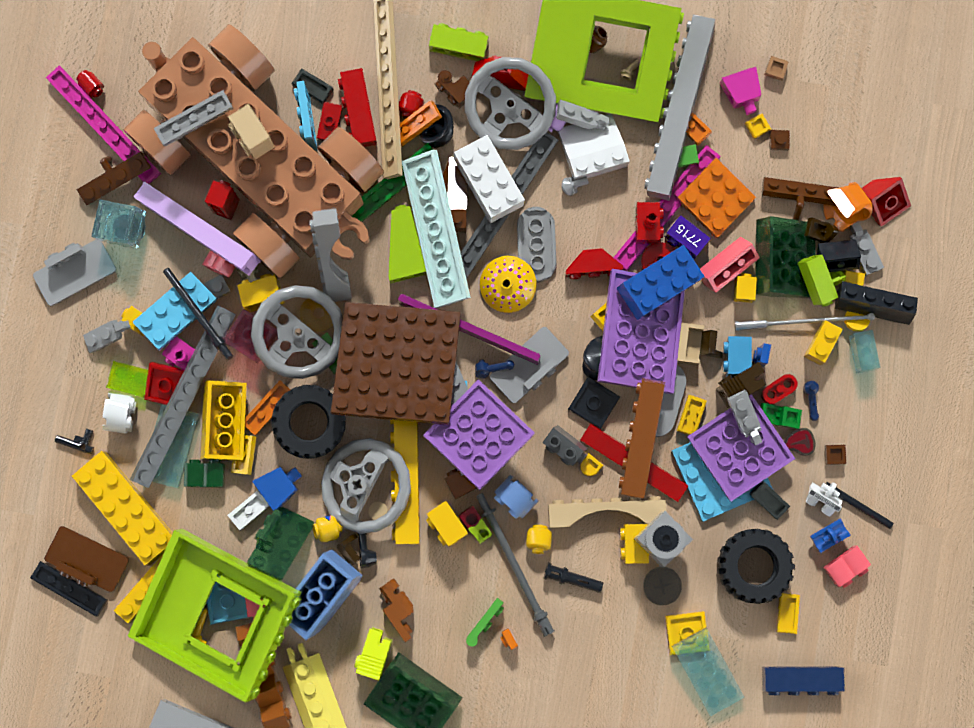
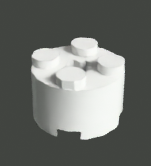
(118, 413)

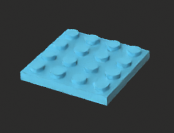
(702, 486)

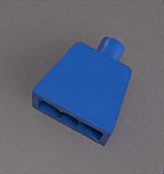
(277, 486)

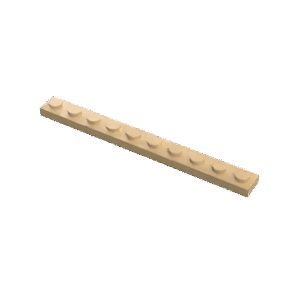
(387, 88)

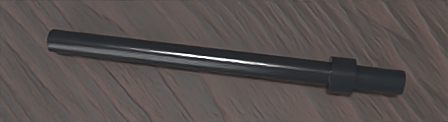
(218, 341)

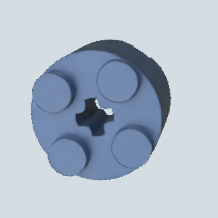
(515, 496)

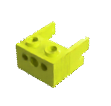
(374, 655)

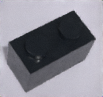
(840, 255)

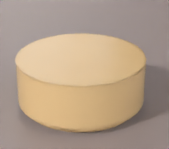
(377, 510)

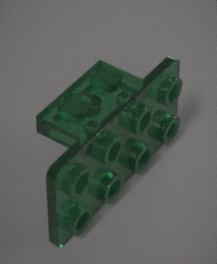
(279, 542)

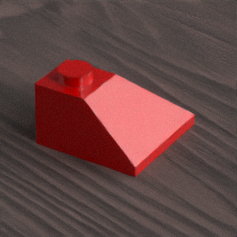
(887, 198)

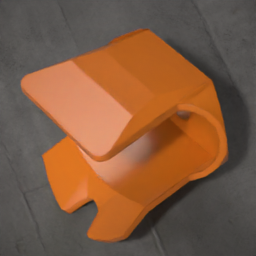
(850, 207)

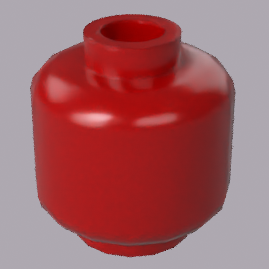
(410, 102)

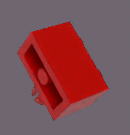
(648, 222)

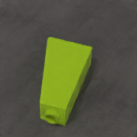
(405, 250)

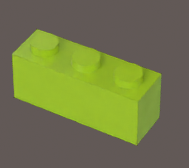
(458, 42)

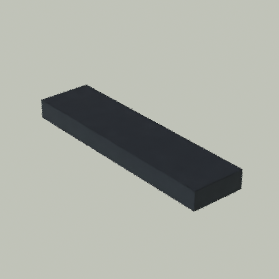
(68, 589)

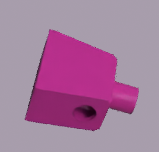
(742, 89)

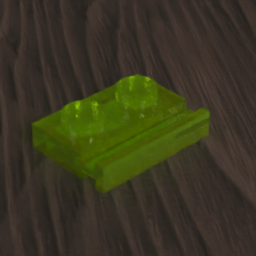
(127, 379)

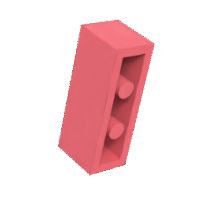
(729, 264)

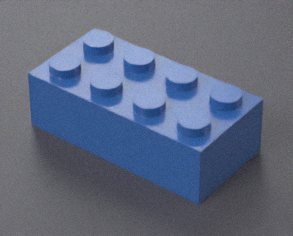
(660, 282)

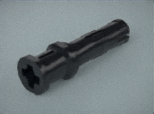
(572, 578)

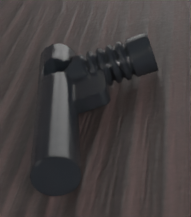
(77, 442)

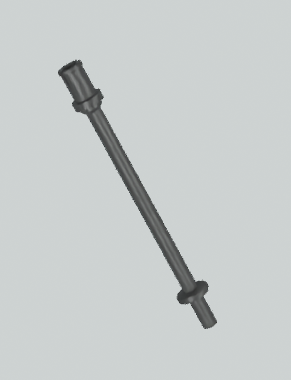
(539, 614)

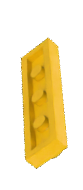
(131, 603)

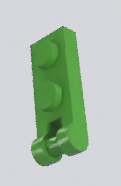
(484, 623)

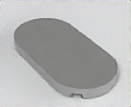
(537, 241)
(671, 404)

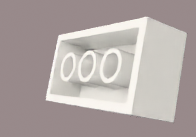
(488, 179)

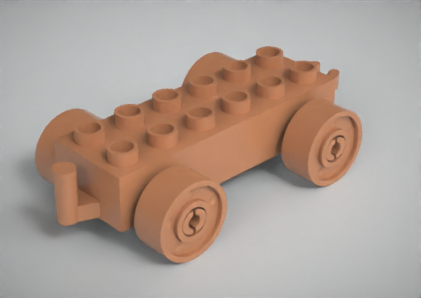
(282, 182)

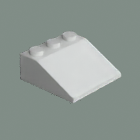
(593, 150)

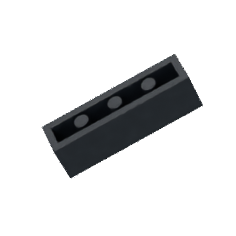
(881, 303)

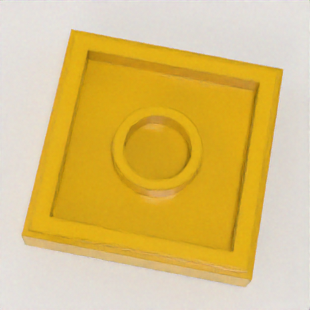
(682, 626)

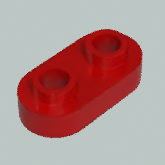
(779, 389)

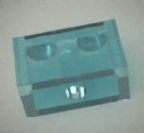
(864, 351)

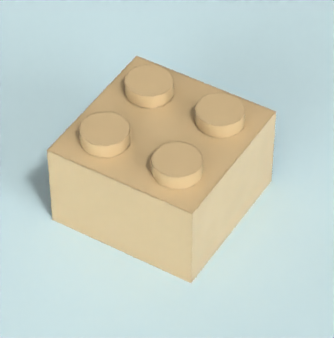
(253, 135)

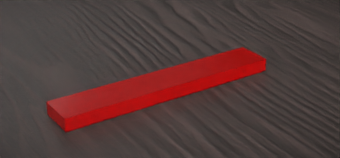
(616, 452)

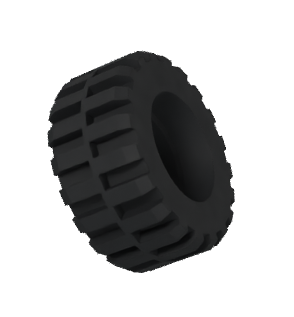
(282, 428)
(781, 560)

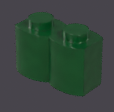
(204, 474)

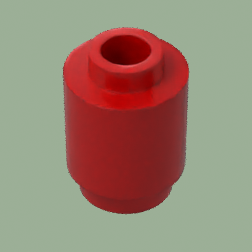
(90, 84)

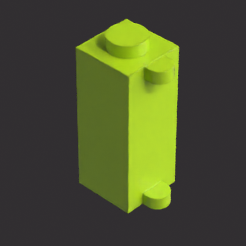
(818, 280)

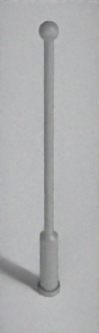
(763, 323)

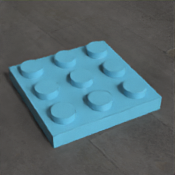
(305, 115)

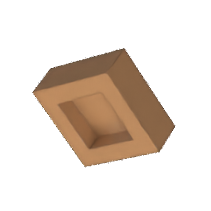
(776, 68)

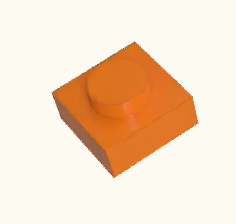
(508, 639)

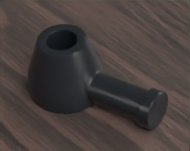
(368, 557)

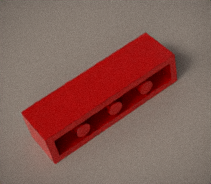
(358, 107)

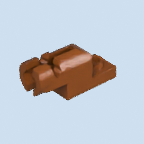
(398, 608)

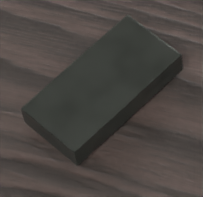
(316, 88)
(769, 500)

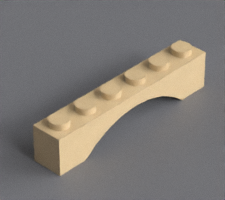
(564, 515)

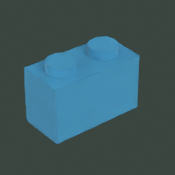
(738, 355)

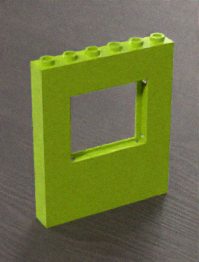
(564, 48)
(178, 599)

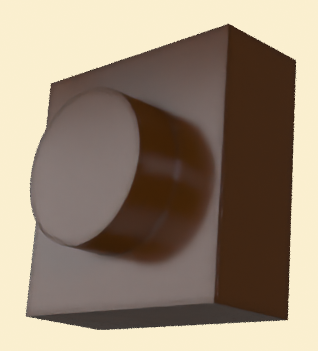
(779, 139)
(835, 454)

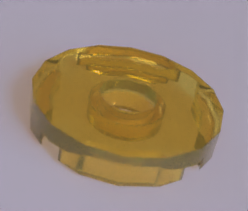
(307, 317)

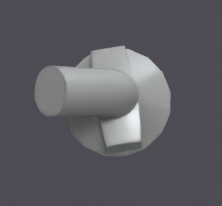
(570, 186)

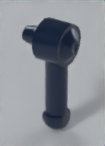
(482, 368)
(811, 388)

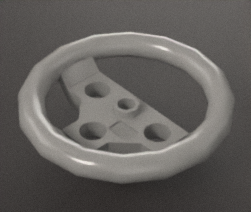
(483, 82)
(275, 357)
(379, 456)

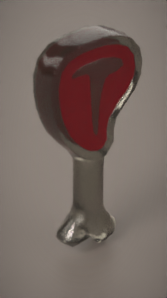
(801, 441)

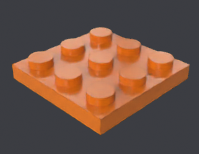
(716, 198)

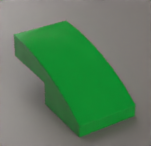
(782, 416)

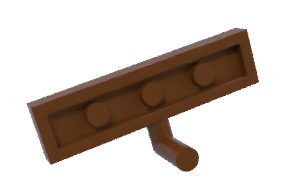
(113, 177)
(797, 191)

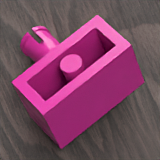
(178, 353)

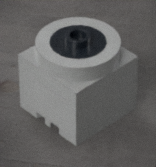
(663, 539)

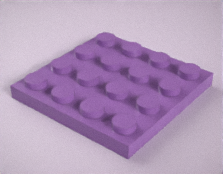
(479, 435)
(733, 458)

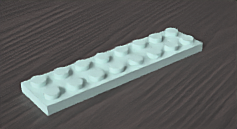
(435, 229)

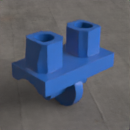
(830, 535)

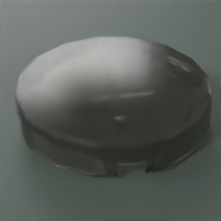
(662, 585)

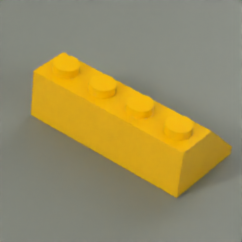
(223, 420)

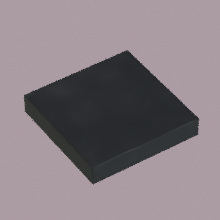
(594, 403)

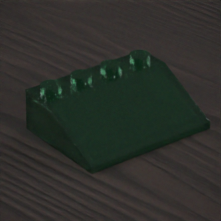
(780, 248)
(411, 697)

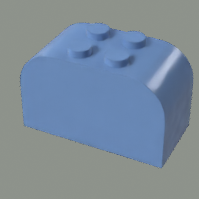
(323, 593)

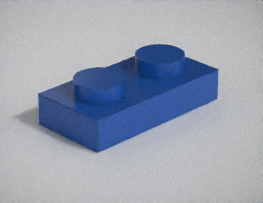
(762, 354)

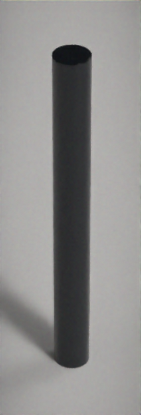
(863, 508)

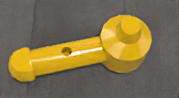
(197, 632)

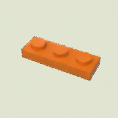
(418, 122)
(264, 409)

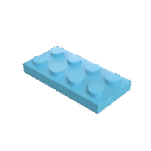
(171, 314)

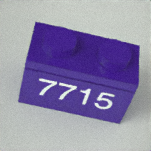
(686, 234)

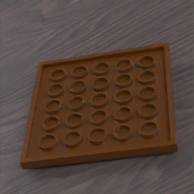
(396, 363)

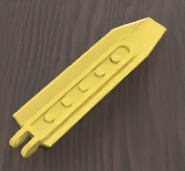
(312, 691)

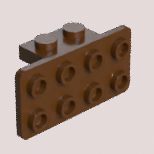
(86, 560)

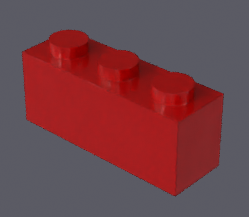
(222, 199)

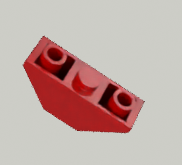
(509, 77)
(592, 263)

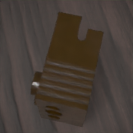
(743, 381)

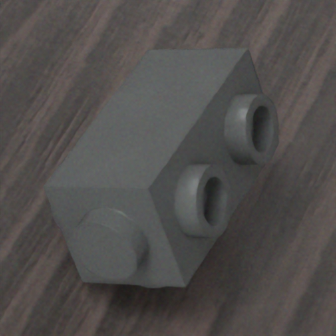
(565, 446)

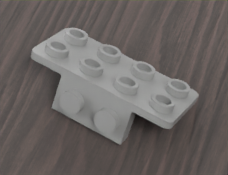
(73, 270)
(527, 375)

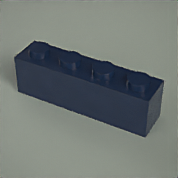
(803, 679)

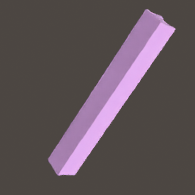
(197, 228)

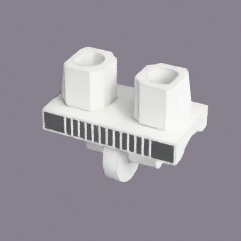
(825, 494)

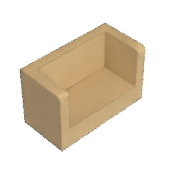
(690, 344)

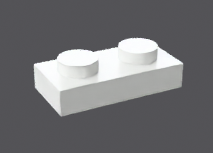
(248, 510)

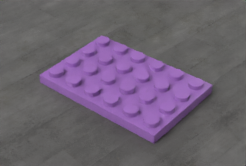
(639, 347)

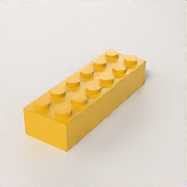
(124, 507)

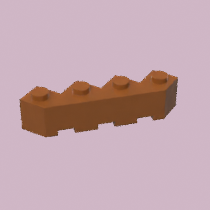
(270, 699)

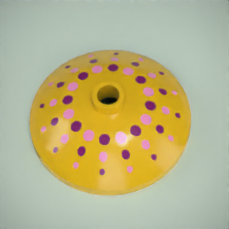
(521, 287)

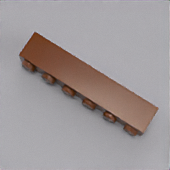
(643, 437)

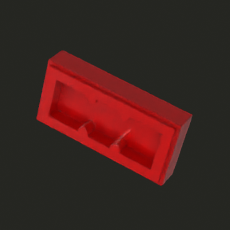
(329, 120)

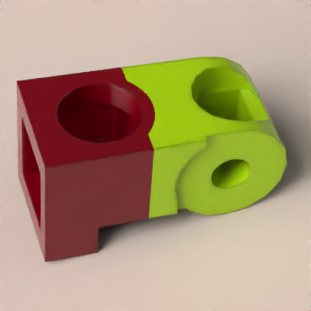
(475, 524)

